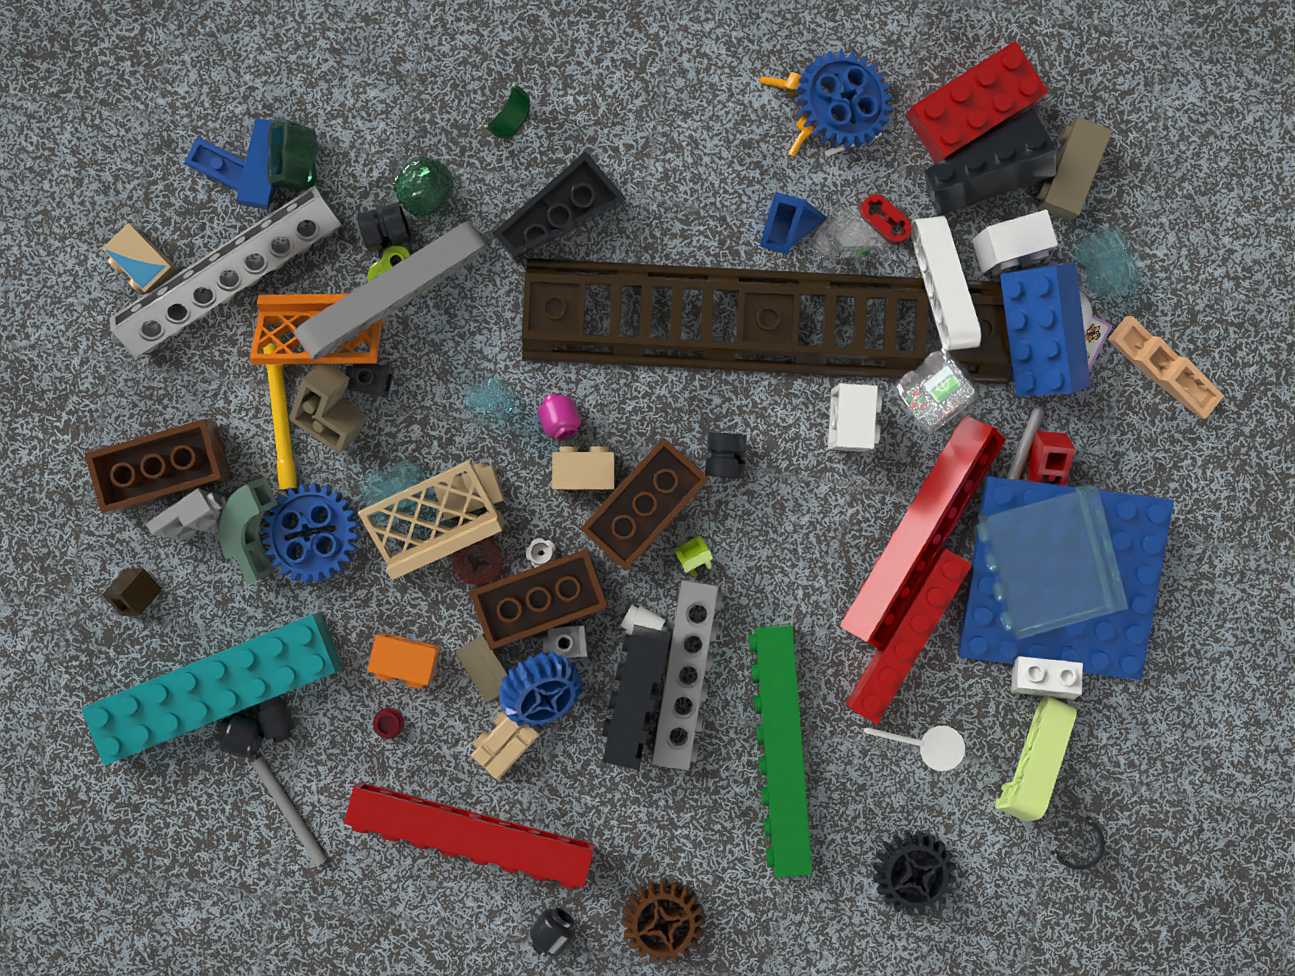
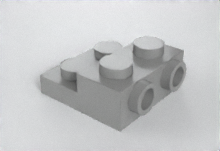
(197, 511)

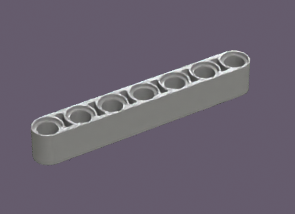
(390, 290)

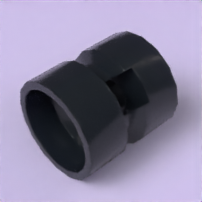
(384, 227)
(725, 455)

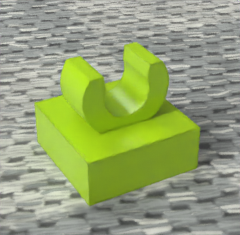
(693, 555)

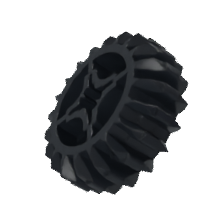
(903, 877)

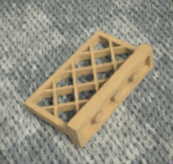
(437, 545)

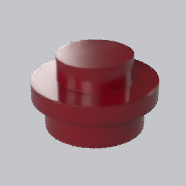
(388, 723)

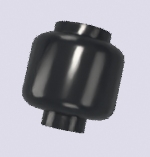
(239, 735)
(552, 932)

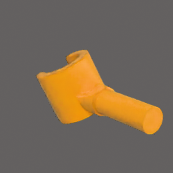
(788, 86)
(806, 132)

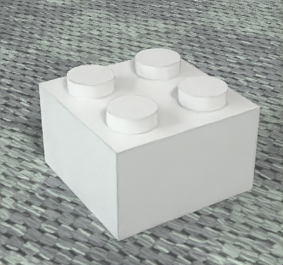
(1015, 242)
(854, 417)

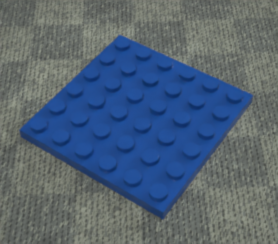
(1104, 644)

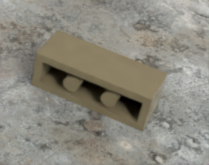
(1075, 168)

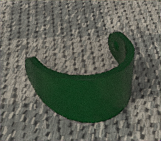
(512, 115)

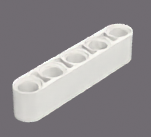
(945, 283)

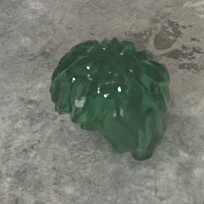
(424, 186)

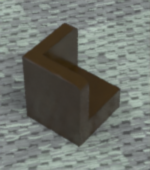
(132, 592)

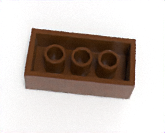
(158, 466)
(644, 504)
(539, 599)

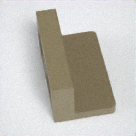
(483, 666)

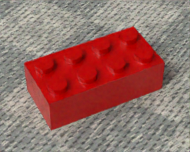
(976, 102)

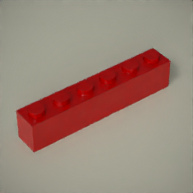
(923, 613)

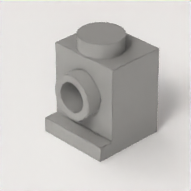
(575, 633)

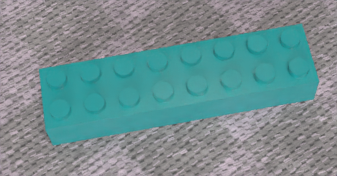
(212, 688)

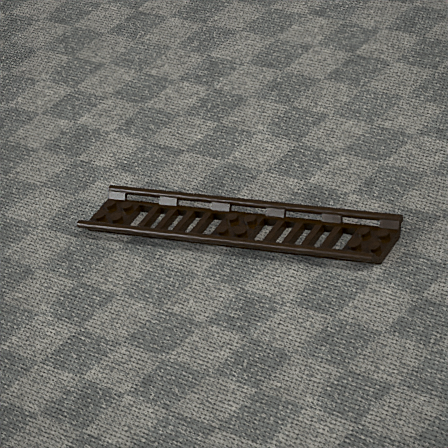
(765, 319)

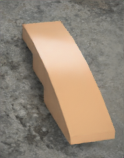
(1165, 367)

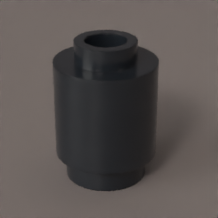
(275, 719)

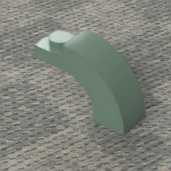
(240, 529)

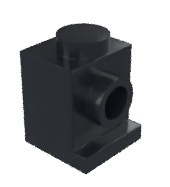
(379, 383)

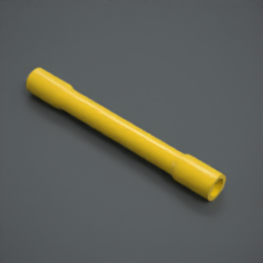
(285, 463)

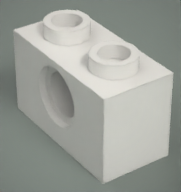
(1047, 677)

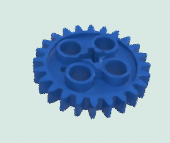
(843, 99)
(315, 560)

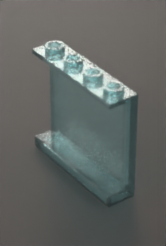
(1052, 563)

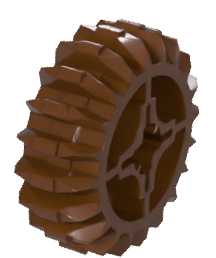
(673, 915)

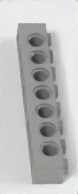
(206, 272)

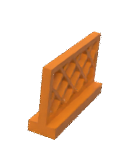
(295, 310)

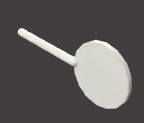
(940, 746)

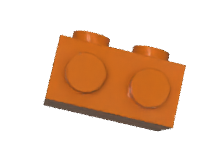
(403, 659)

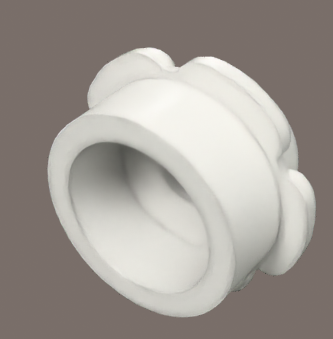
(538, 545)

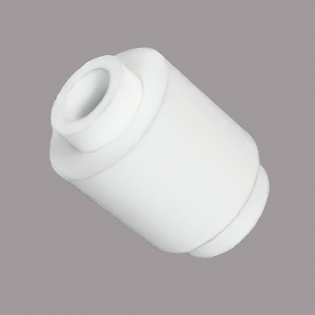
(642, 617)

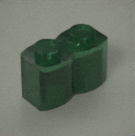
(291, 155)

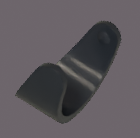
(1099, 855)

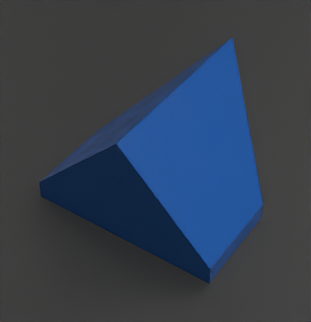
(789, 222)

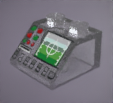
(847, 238)
(937, 390)

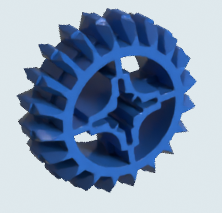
(540, 689)

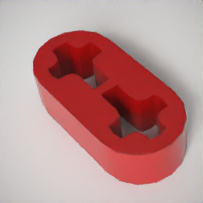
(890, 213)

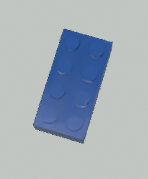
(1046, 330)

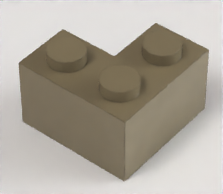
(323, 411)

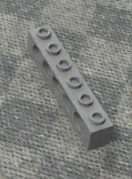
(666, 751)

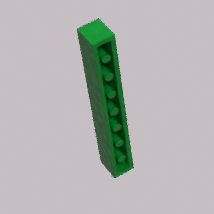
(782, 750)

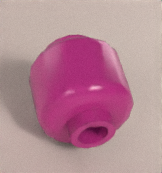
(559, 417)

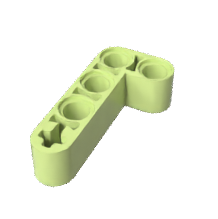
(1039, 762)

